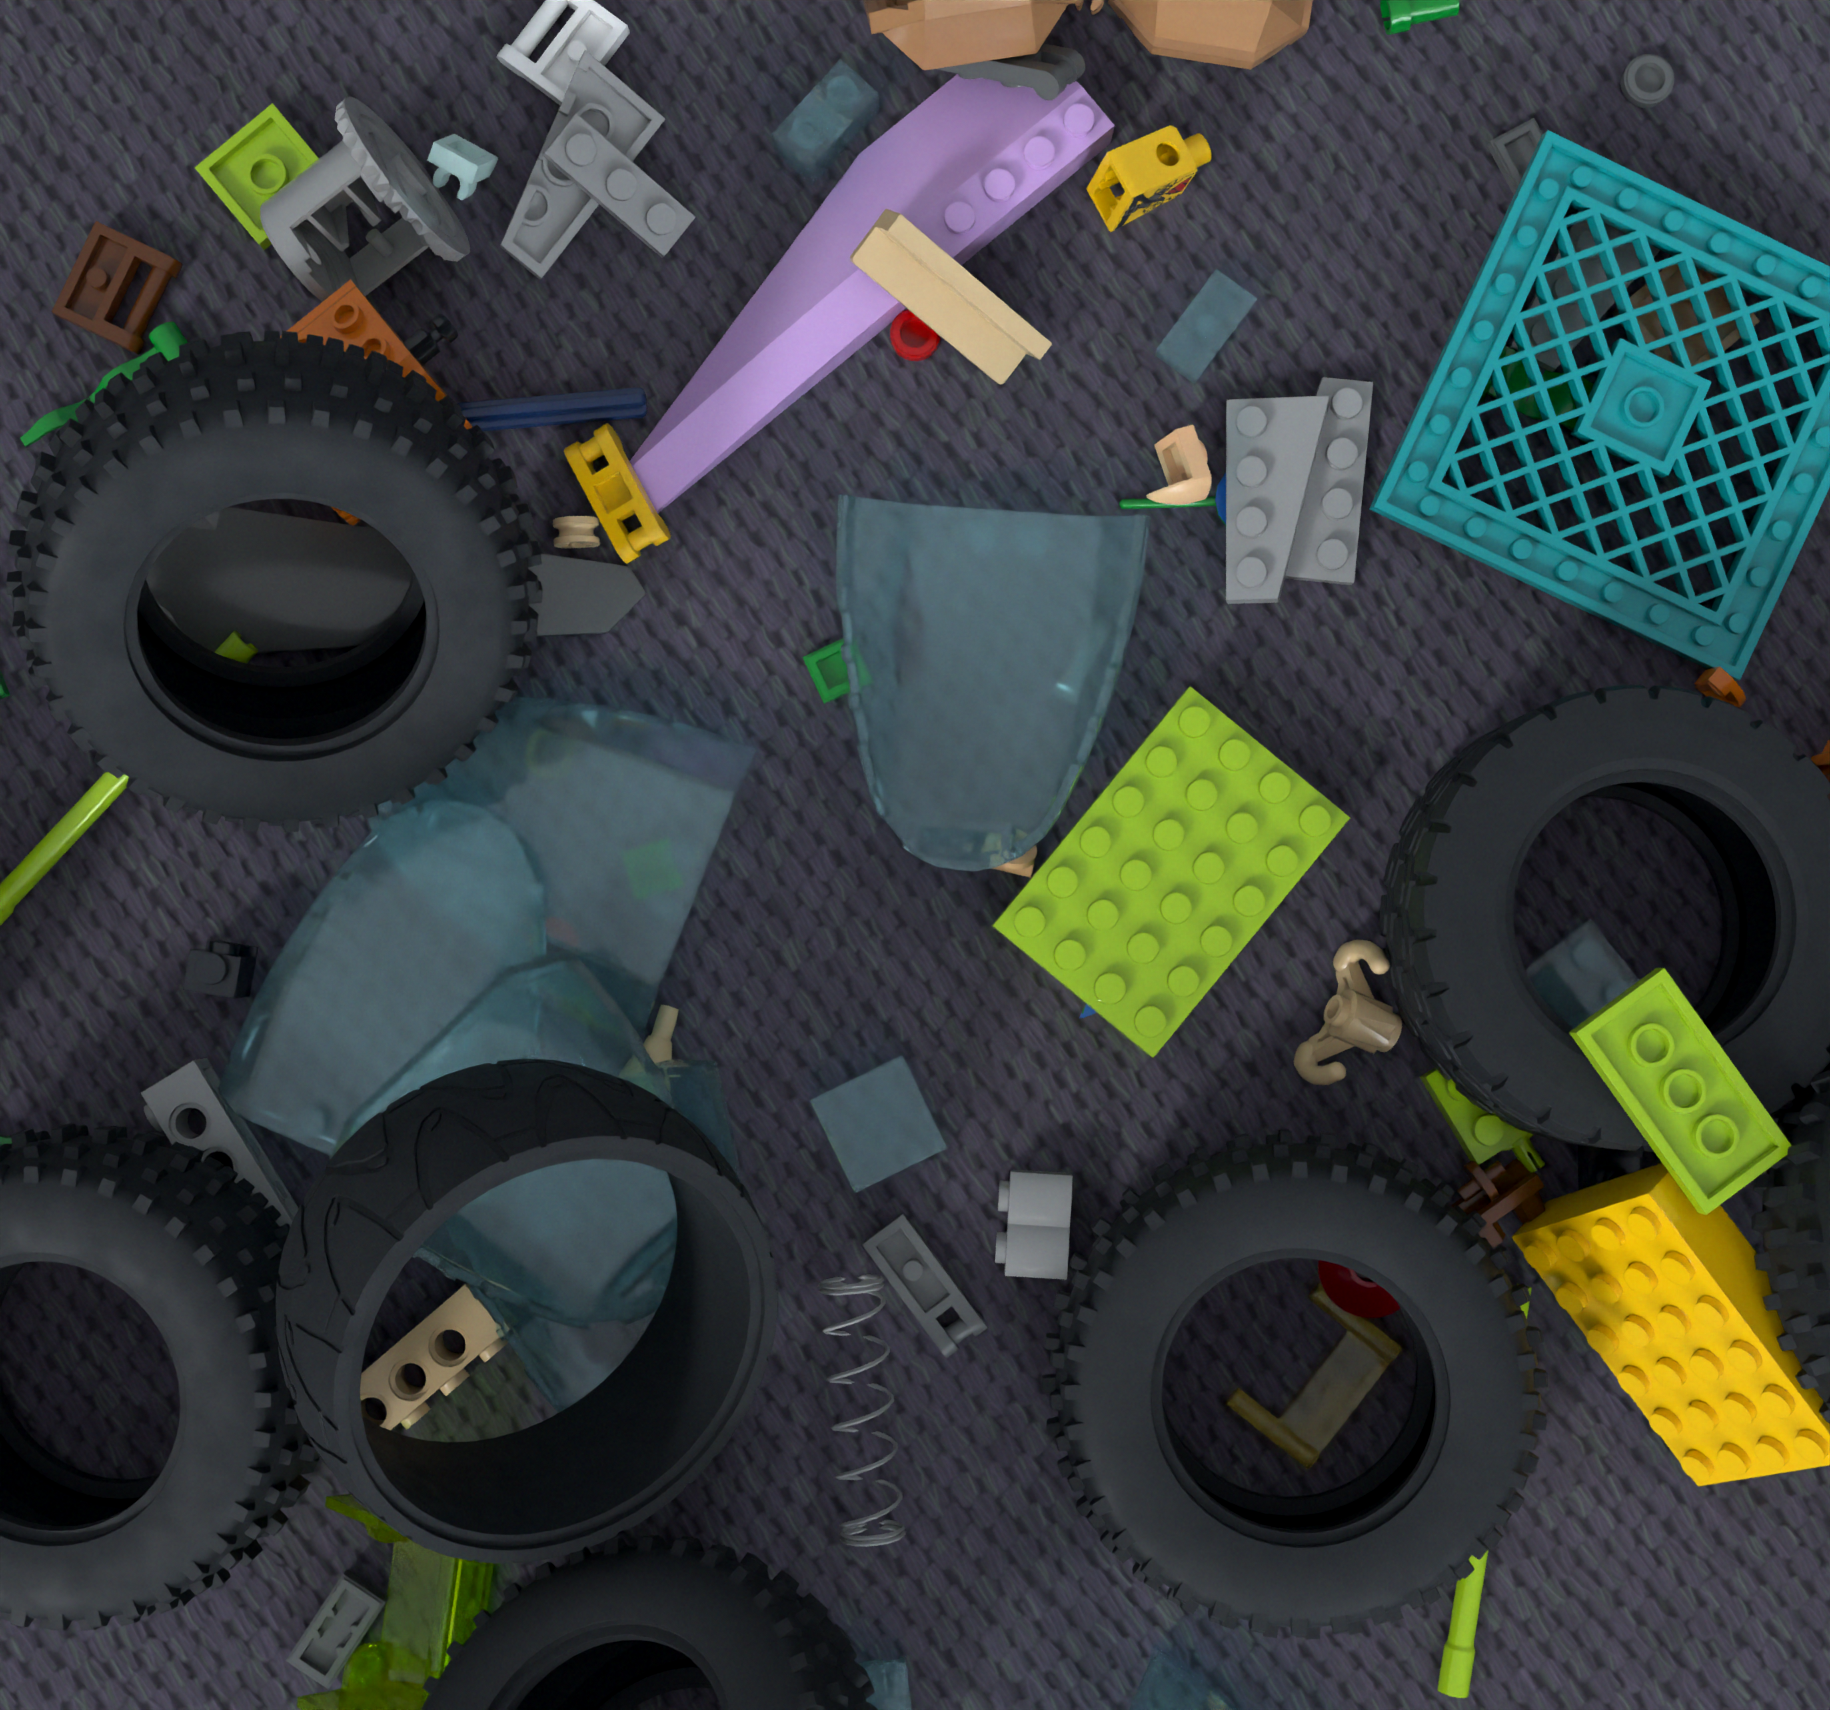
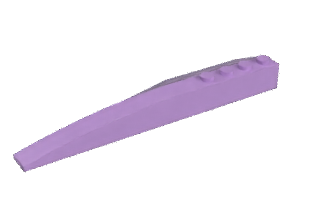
(953, 169)

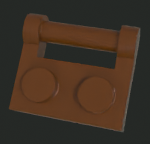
(102, 280)

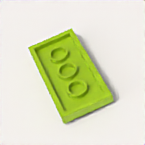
(1681, 1090)

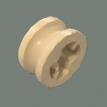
(576, 532)

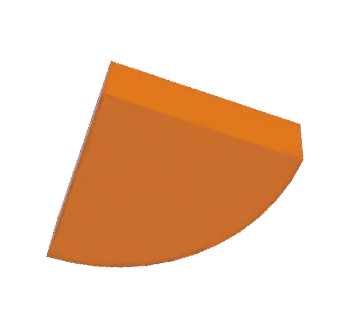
(1719, 685)

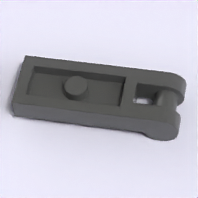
(1045, 71)
(923, 1283)

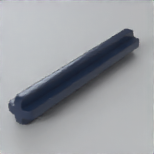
(556, 409)

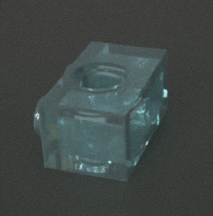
(826, 122)

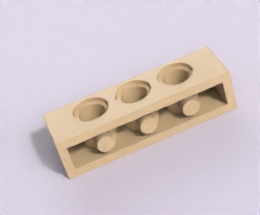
(426, 1349)

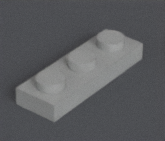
(618, 185)

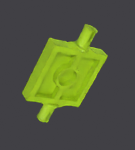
(1476, 1130)

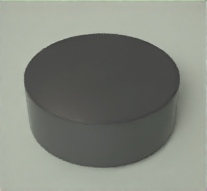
(1647, 80)

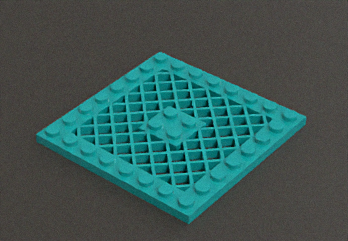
(1634, 410)

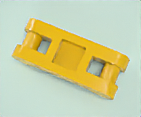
(616, 493)

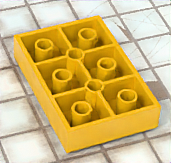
(1680, 1324)

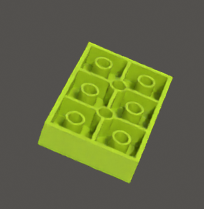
(1170, 871)

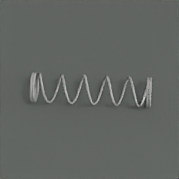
(869, 1285)

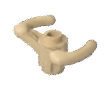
(1350, 1016)

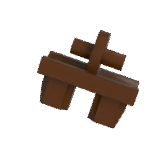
(1498, 1192)

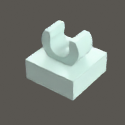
(463, 160)

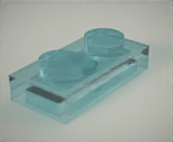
(1205, 326)

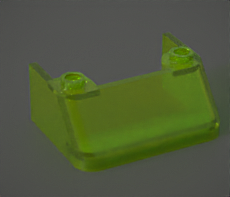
(426, 1611)

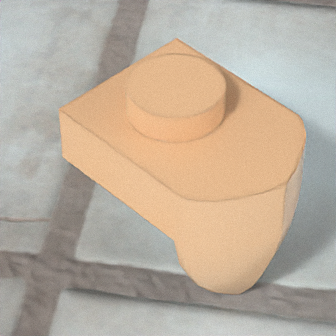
(1184, 466)

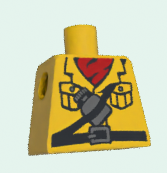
(1149, 172)

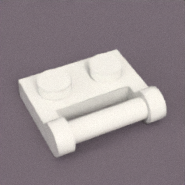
(588, 29)

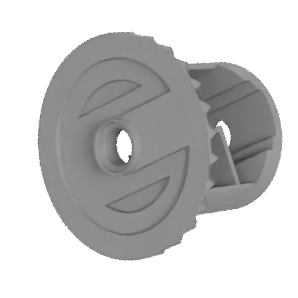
(310, 219)

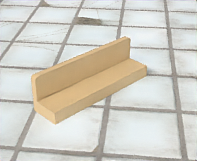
(946, 297)

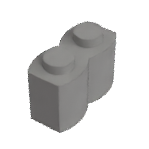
(1036, 1224)

